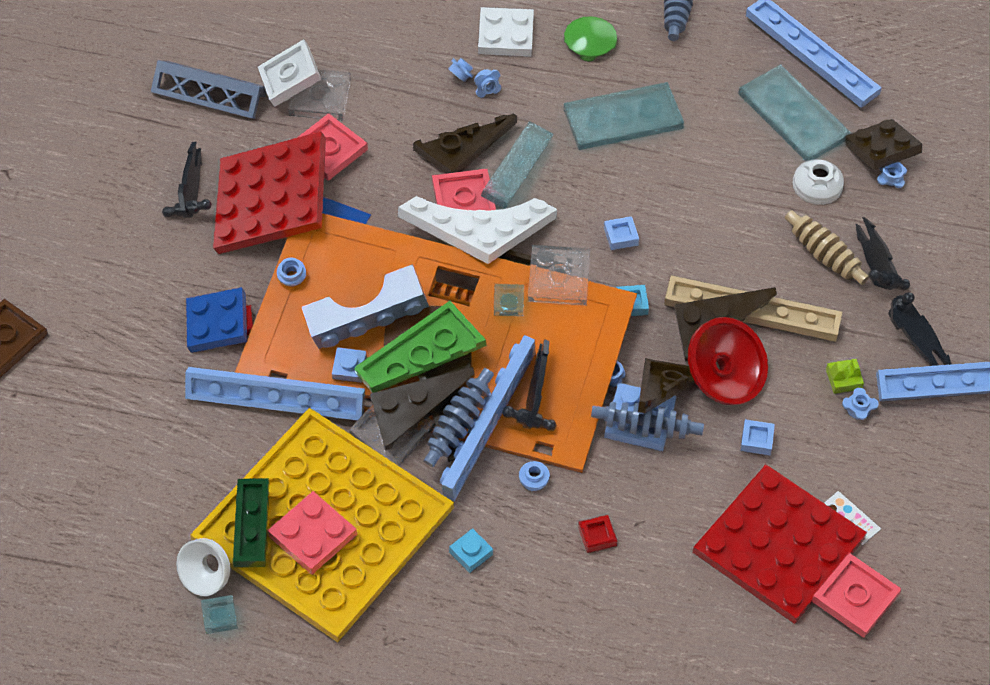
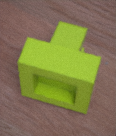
(844, 375)

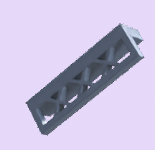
(213, 79)

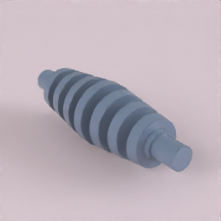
(676, 17)
(458, 417)
(647, 420)

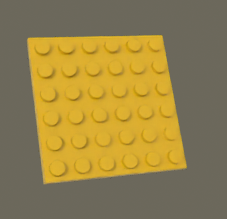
(372, 493)

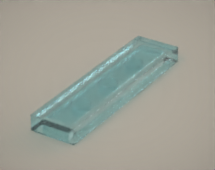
(517, 165)

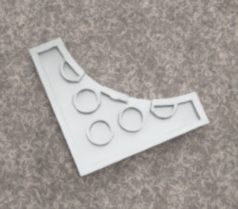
(479, 232)

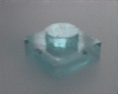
(508, 300)
(219, 614)

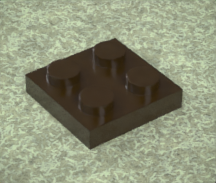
(883, 144)

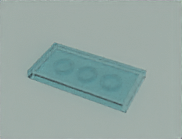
(794, 113)
(623, 116)

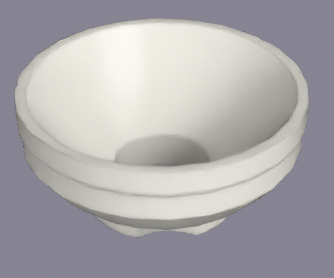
(818, 189)
(194, 570)

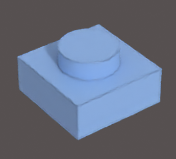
(621, 233)
(345, 362)
(757, 437)

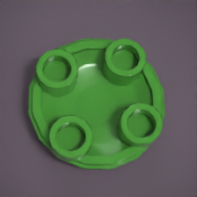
(590, 37)

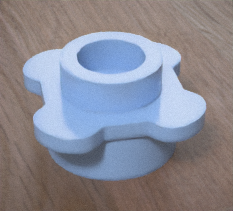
(461, 69)
(485, 77)
(892, 175)
(856, 410)

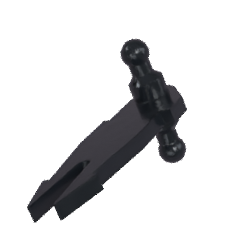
(189, 188)
(879, 259)
(917, 329)
(530, 417)

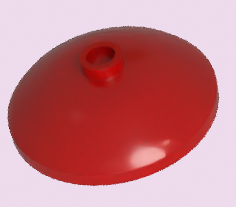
(740, 359)

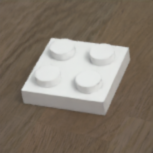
(505, 31)
(289, 73)

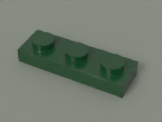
(251, 522)

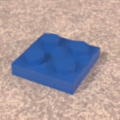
(216, 320)

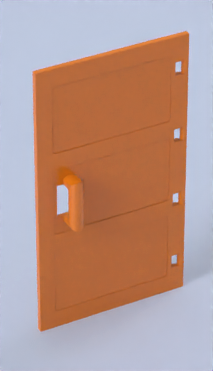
(349, 266)

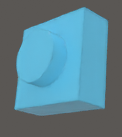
(641, 304)
(471, 550)

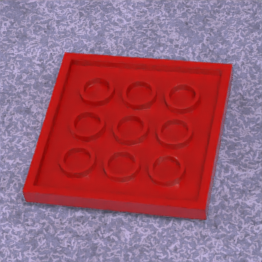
(270, 193)
(779, 543)

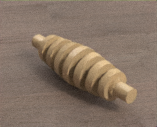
(826, 247)

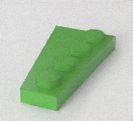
(424, 346)

